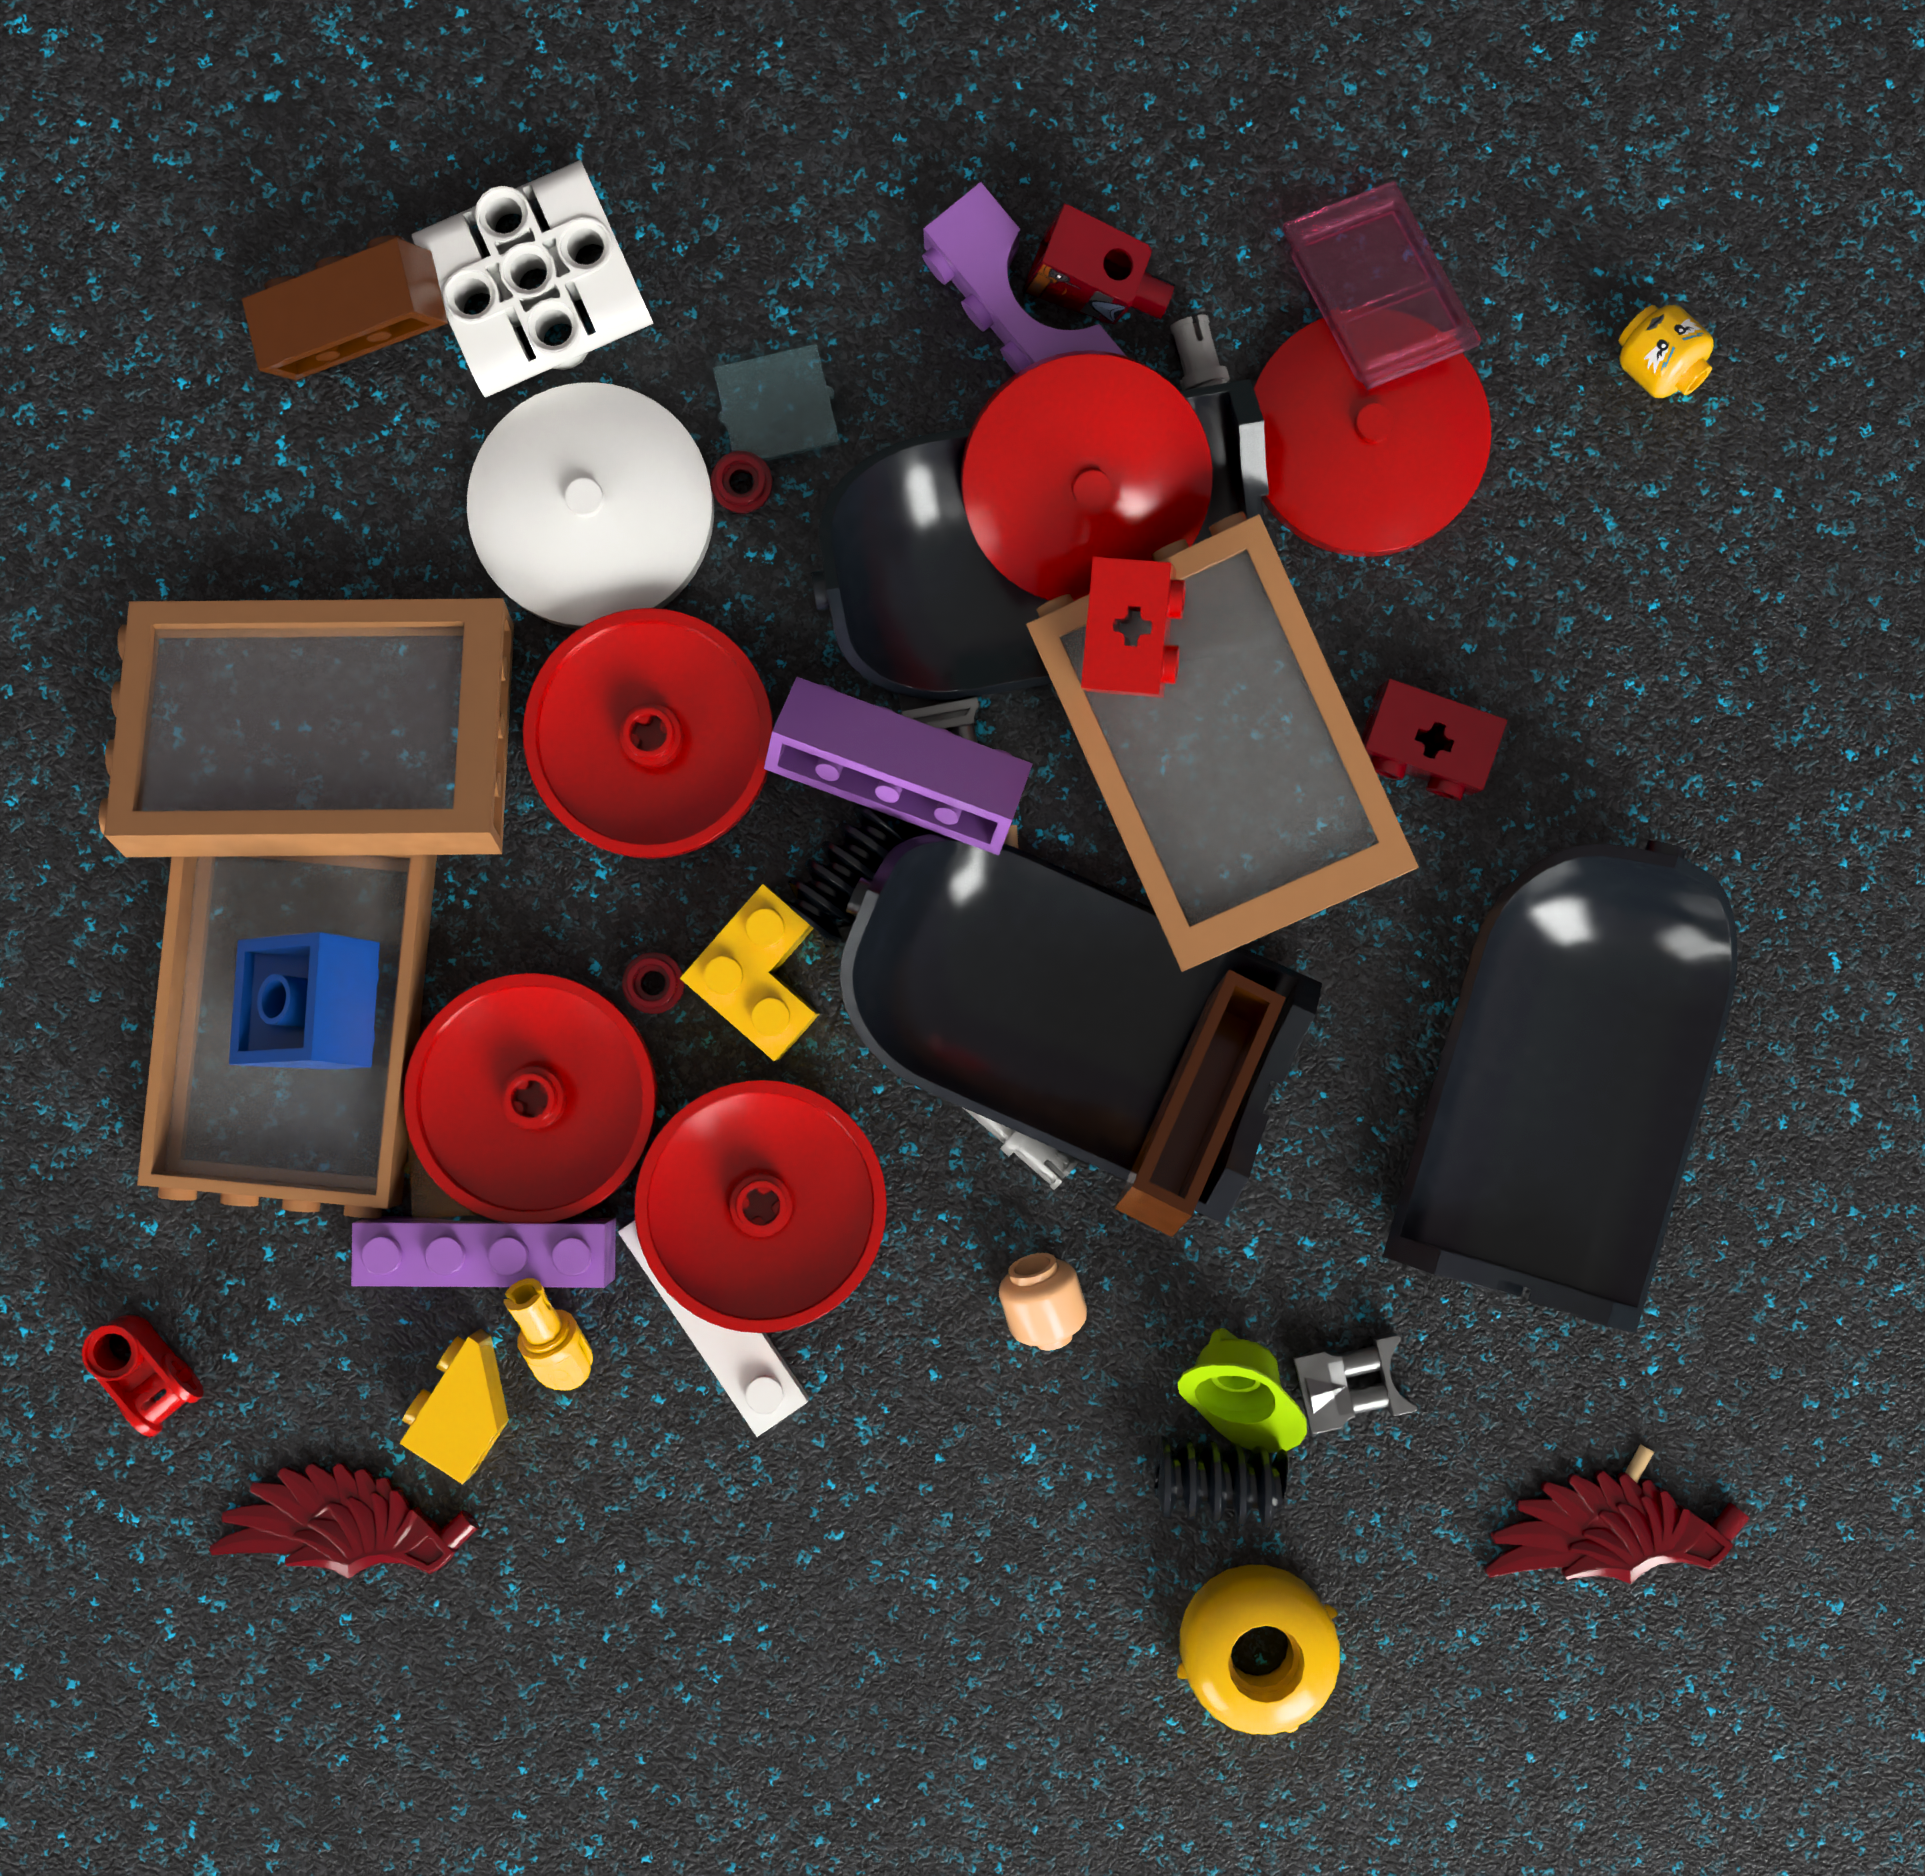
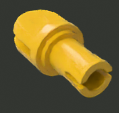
(548, 1337)

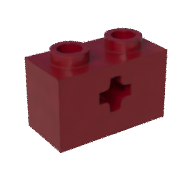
(1465, 734)

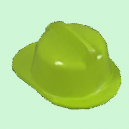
(1242, 1394)

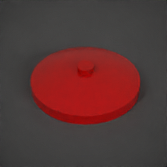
(1372, 464)
(1083, 465)
(648, 733)
(530, 1098)
(760, 1206)

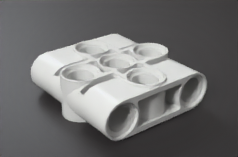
(491, 337)

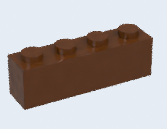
(1200, 1104)

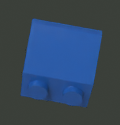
(304, 1002)

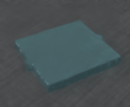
(777, 404)

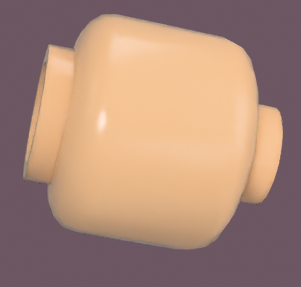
(1042, 1301)

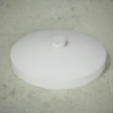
(590, 504)

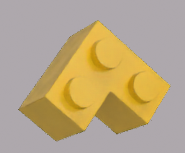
(739, 975)

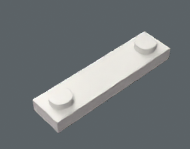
(741, 1361)

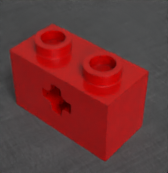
(1116, 592)

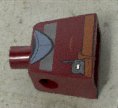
(1095, 269)

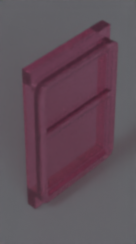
(1379, 286)

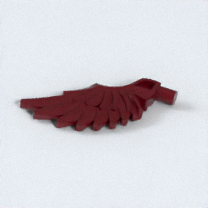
(341, 1523)
(1611, 1531)

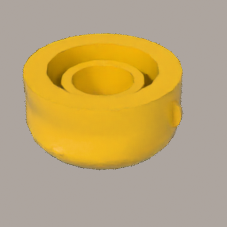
(1253, 1599)

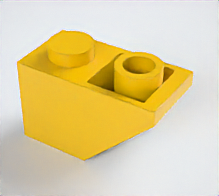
(463, 1413)

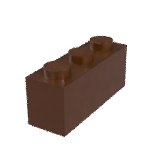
(344, 308)

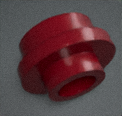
(736, 463)
(634, 983)

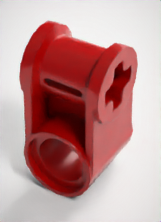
(145, 1375)

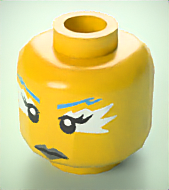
(1666, 351)

